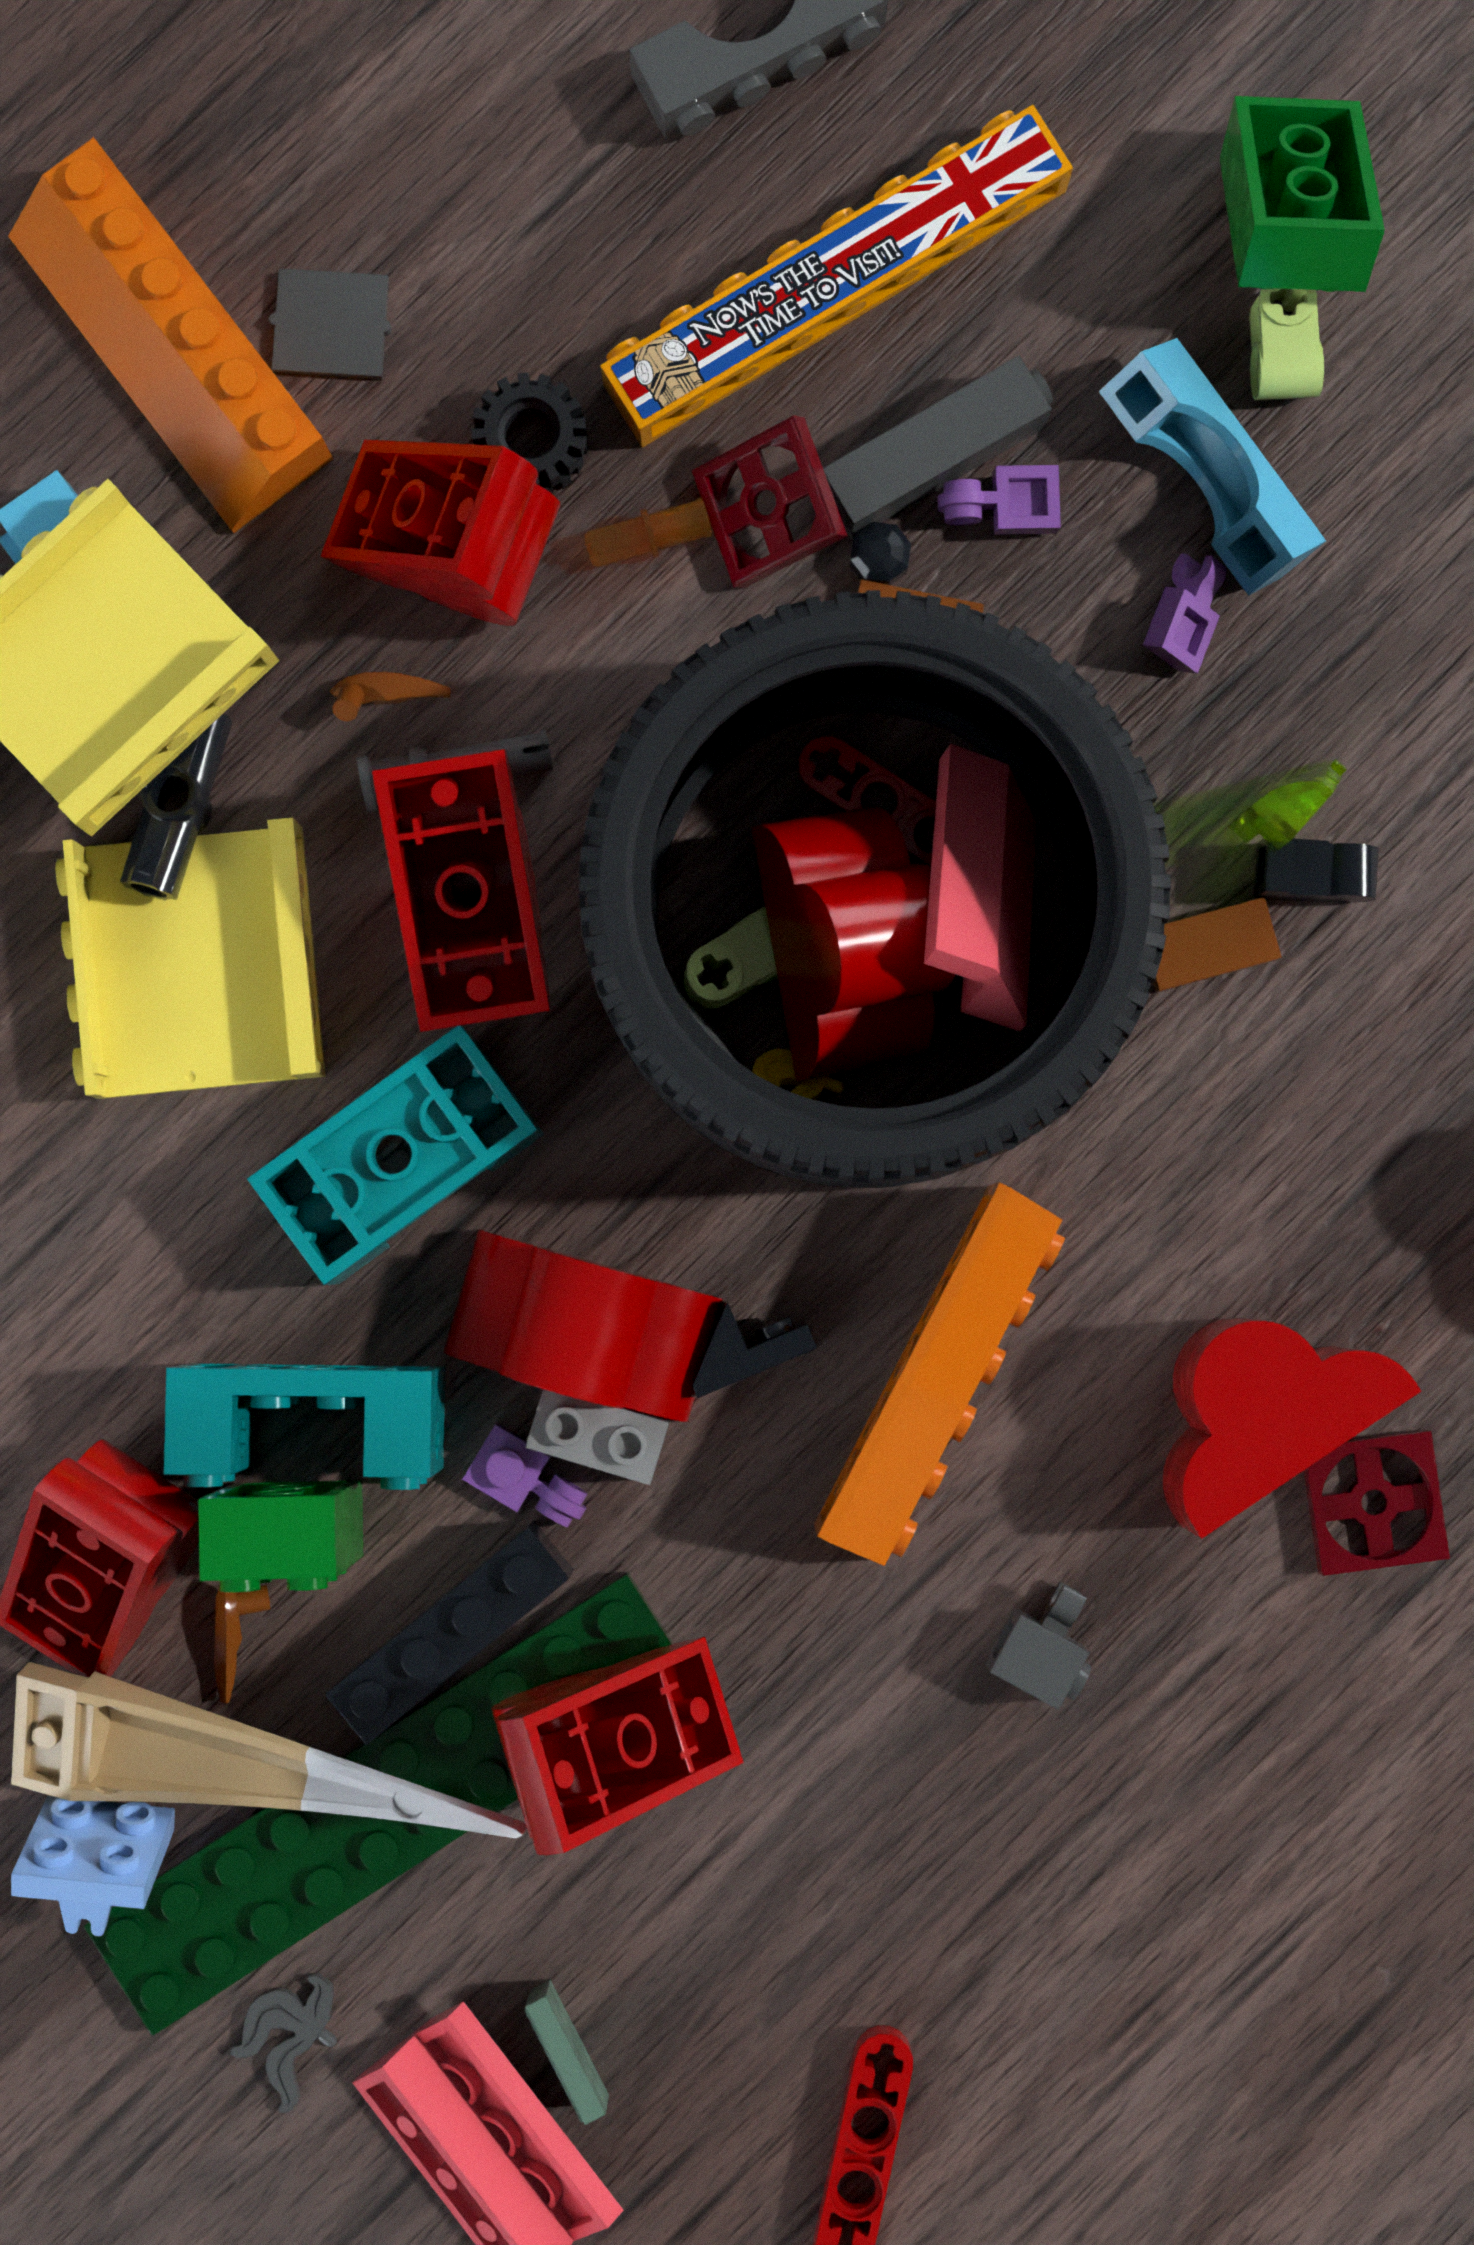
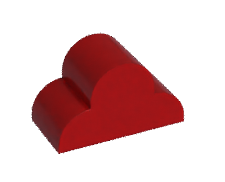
(445, 524)
(463, 889)
(848, 939)
(581, 1327)
(1264, 1413)
(96, 1558)
(615, 1742)

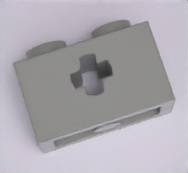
(598, 1436)

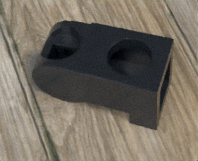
(1316, 871)

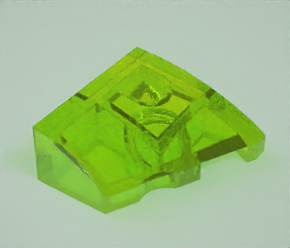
(1289, 805)

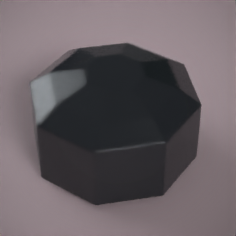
(880, 553)

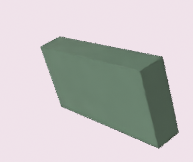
(566, 2052)

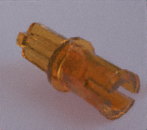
(648, 533)

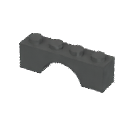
(695, 77)

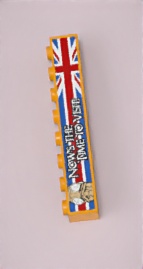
(835, 274)

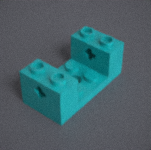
(449, 1111)
(215, 1405)

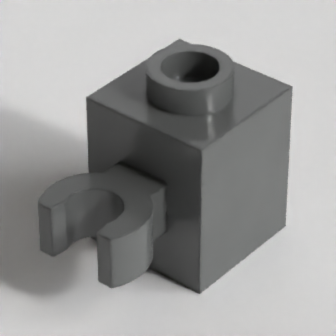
(1039, 1653)

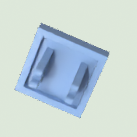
(93, 1857)

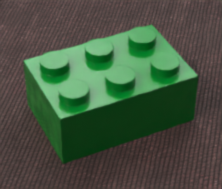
(1300, 194)
(280, 1532)

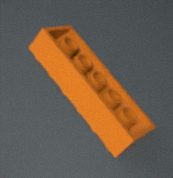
(166, 337)
(938, 1374)

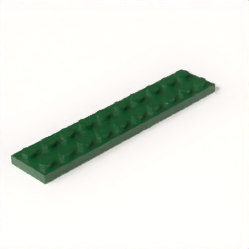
(300, 1869)

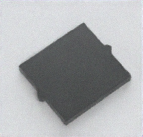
(330, 324)

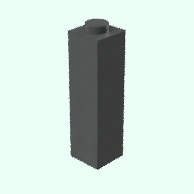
(939, 444)

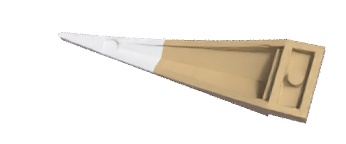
(134, 1745)

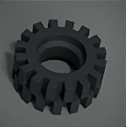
(544, 400)

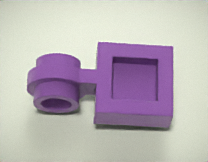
(1022, 500)
(511, 1471)

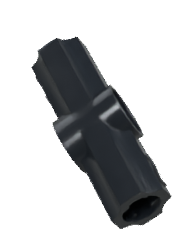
(166, 838)

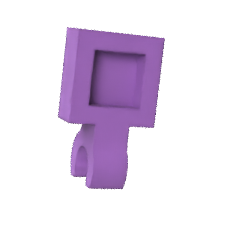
(1184, 616)

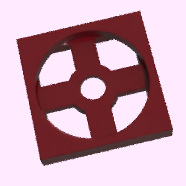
(810, 480)
(1425, 1495)

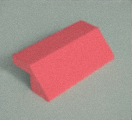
(982, 885)
(484, 2137)

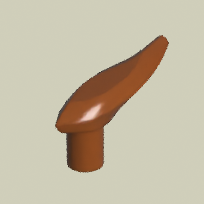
(381, 688)
(228, 1633)

